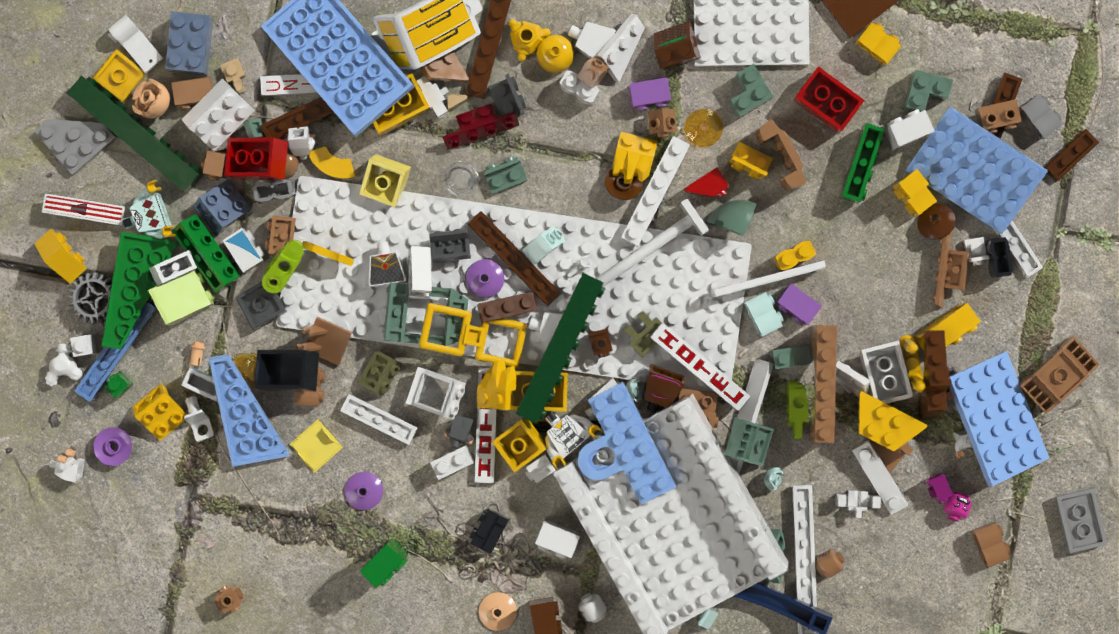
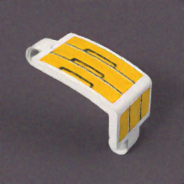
(426, 31)

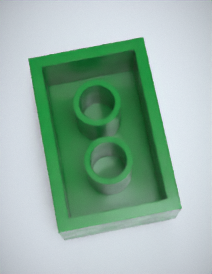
(381, 566)

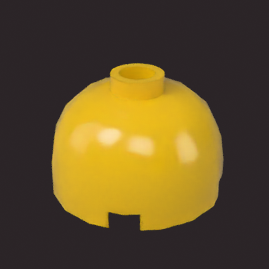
(555, 54)

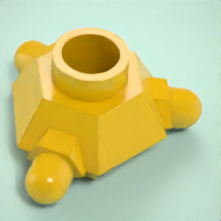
(526, 37)

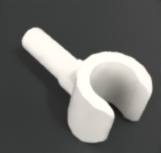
(580, 266)

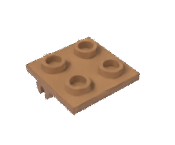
(326, 340)

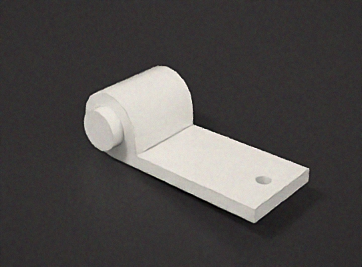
(135, 43)

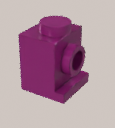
(939, 488)

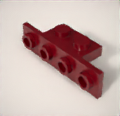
(479, 124)

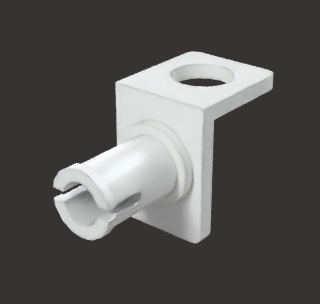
(198, 418)

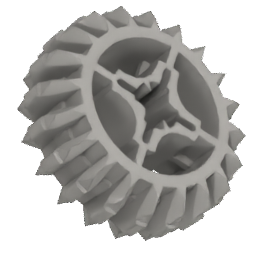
(91, 291)

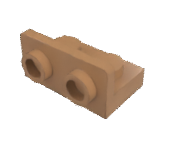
(281, 231)

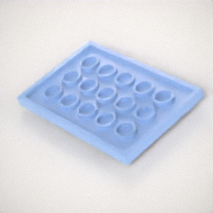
(977, 170)
(997, 419)

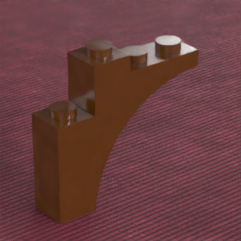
(936, 376)

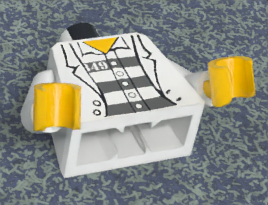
(567, 435)

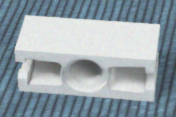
(419, 272)

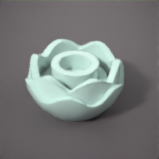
(635, 389)
(773, 478)

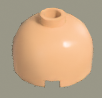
(151, 99)

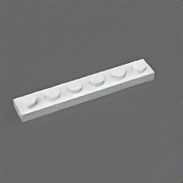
(655, 191)

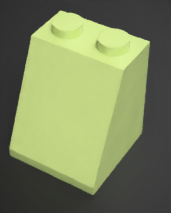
(182, 297)

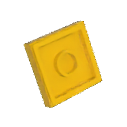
(119, 76)

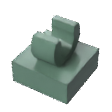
(253, 128)

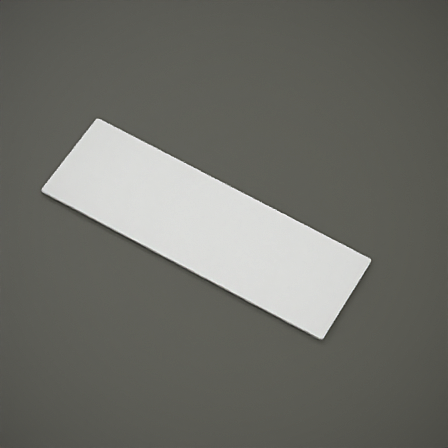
(665, 285)

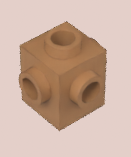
(662, 122)
(235, 595)

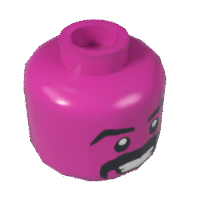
(958, 506)

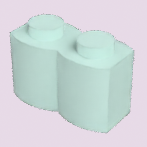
(763, 313)

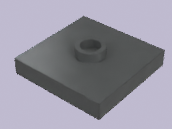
(260, 306)

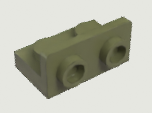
(379, 373)

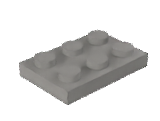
(1081, 520)

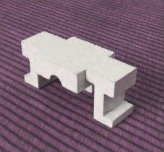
(434, 96)
(858, 501)

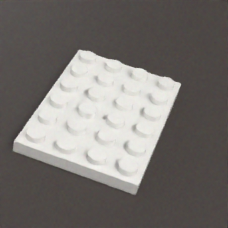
(751, 32)

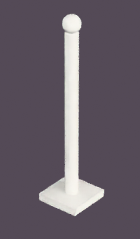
(690, 219)

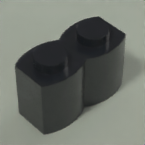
(999, 262)

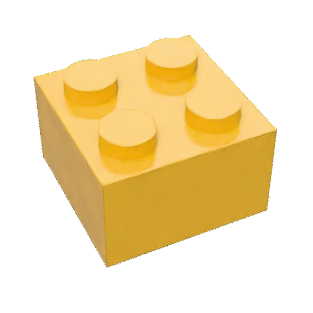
(520, 444)

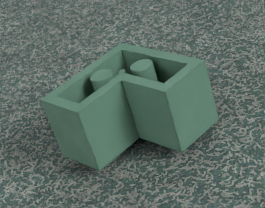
(925, 85)
(754, 92)

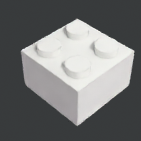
(913, 127)
(557, 538)

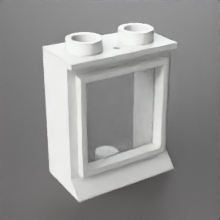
(436, 393)

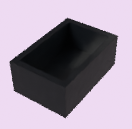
(286, 370)

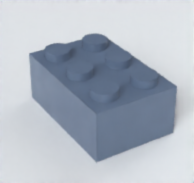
(189, 43)

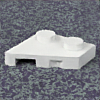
(851, 379)

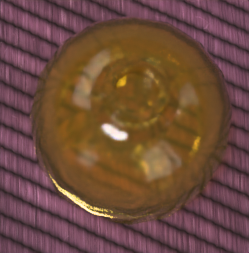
(247, 366)

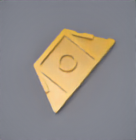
(885, 423)

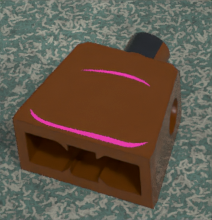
(662, 387)

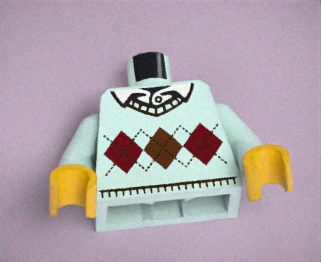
(150, 214)

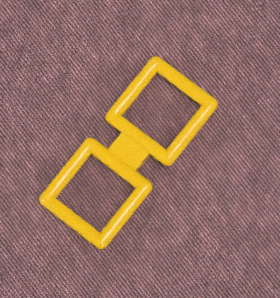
(471, 335)

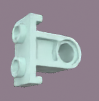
(543, 244)

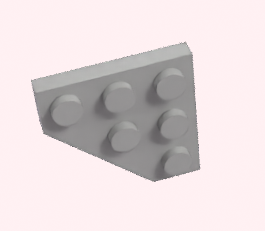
(75, 141)

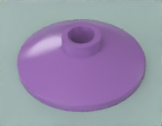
(494, 282)
(104, 450)
(370, 483)

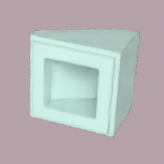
(707, 618)

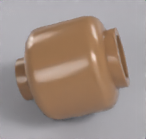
(830, 563)

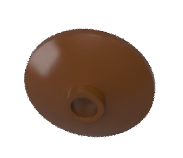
(629, 192)
(939, 228)

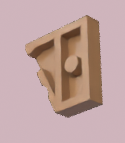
(445, 69)

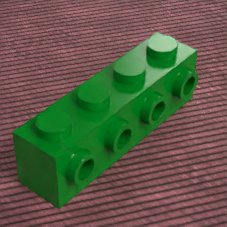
(861, 163)
(206, 253)

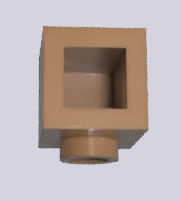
(593, 72)
(214, 165)

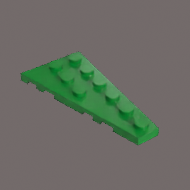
(131, 283)

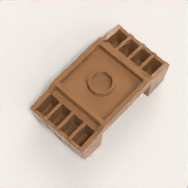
(791, 159)
(1059, 374)

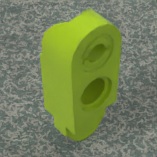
(290, 253)
(796, 407)

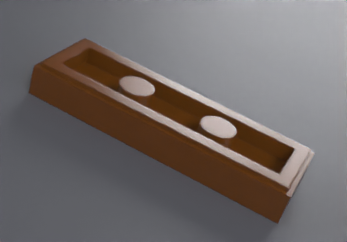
(1071, 155)

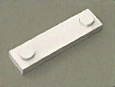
(379, 419)
(879, 477)

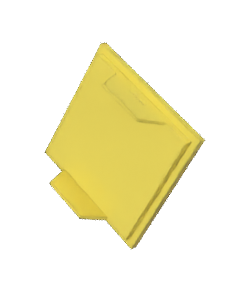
(316, 446)

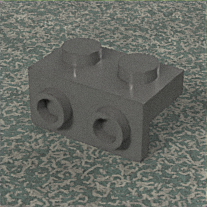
(450, 245)

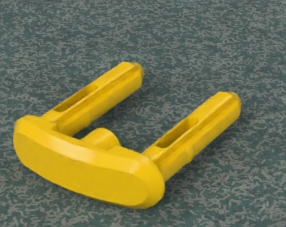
(912, 363)

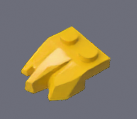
(633, 157)
(496, 387)

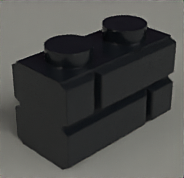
(489, 530)

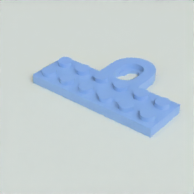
(631, 443)

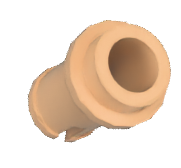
(197, 353)

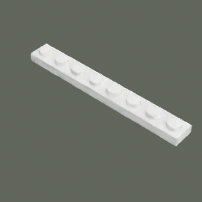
(804, 548)

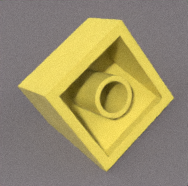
(384, 180)

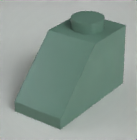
(790, 356)

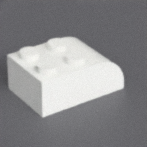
(886, 372)

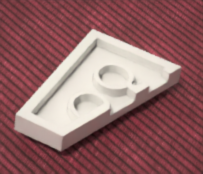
(621, 47)

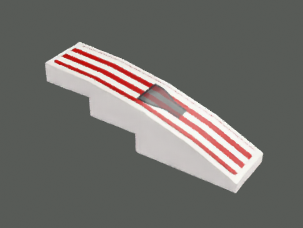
(83, 209)

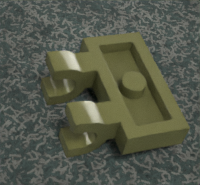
(641, 341)

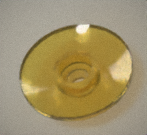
(696, 134)

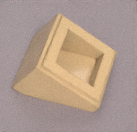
(455, 101)

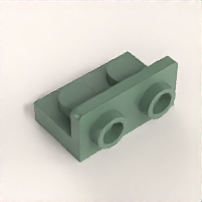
(505, 175)

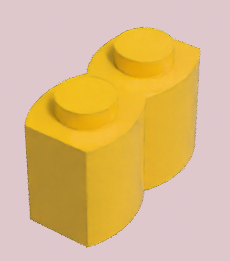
(878, 43)
(798, 254)

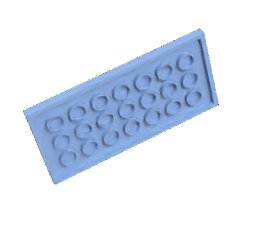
(338, 60)

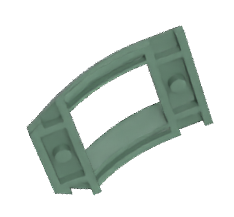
(397, 311)

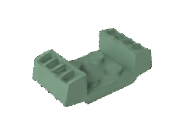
(748, 442)

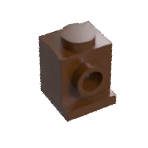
(600, 335)

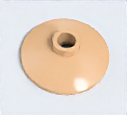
(504, 604)

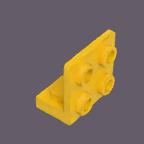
(751, 161)
(159, 412)

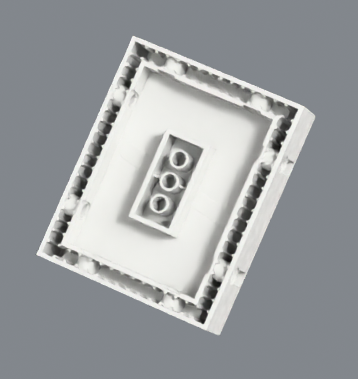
(685, 545)

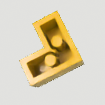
(914, 193)
(59, 255)

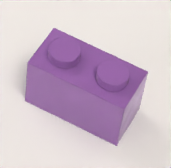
(650, 93)
(798, 304)

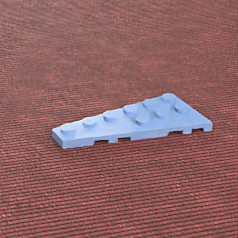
(245, 424)

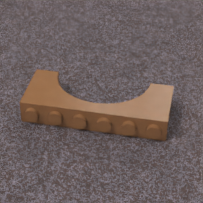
(823, 414)

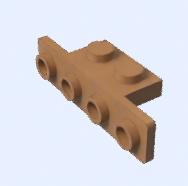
(951, 270)

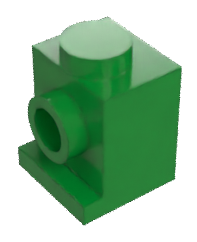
(118, 385)

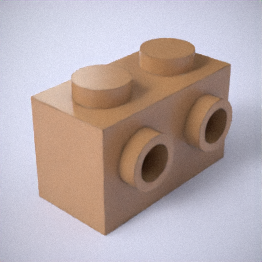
(999, 116)

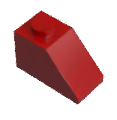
(709, 185)

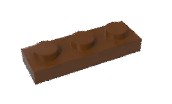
(507, 307)

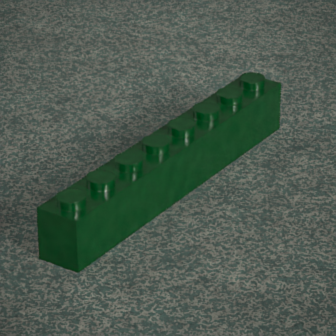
(134, 134)
(560, 346)

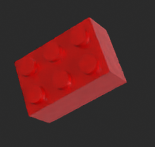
(828, 100)
(256, 158)

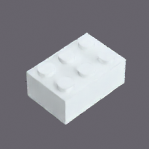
(217, 114)

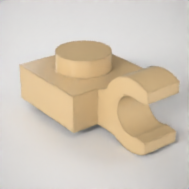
(234, 73)

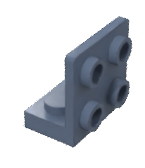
(221, 206)

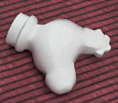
(63, 365)

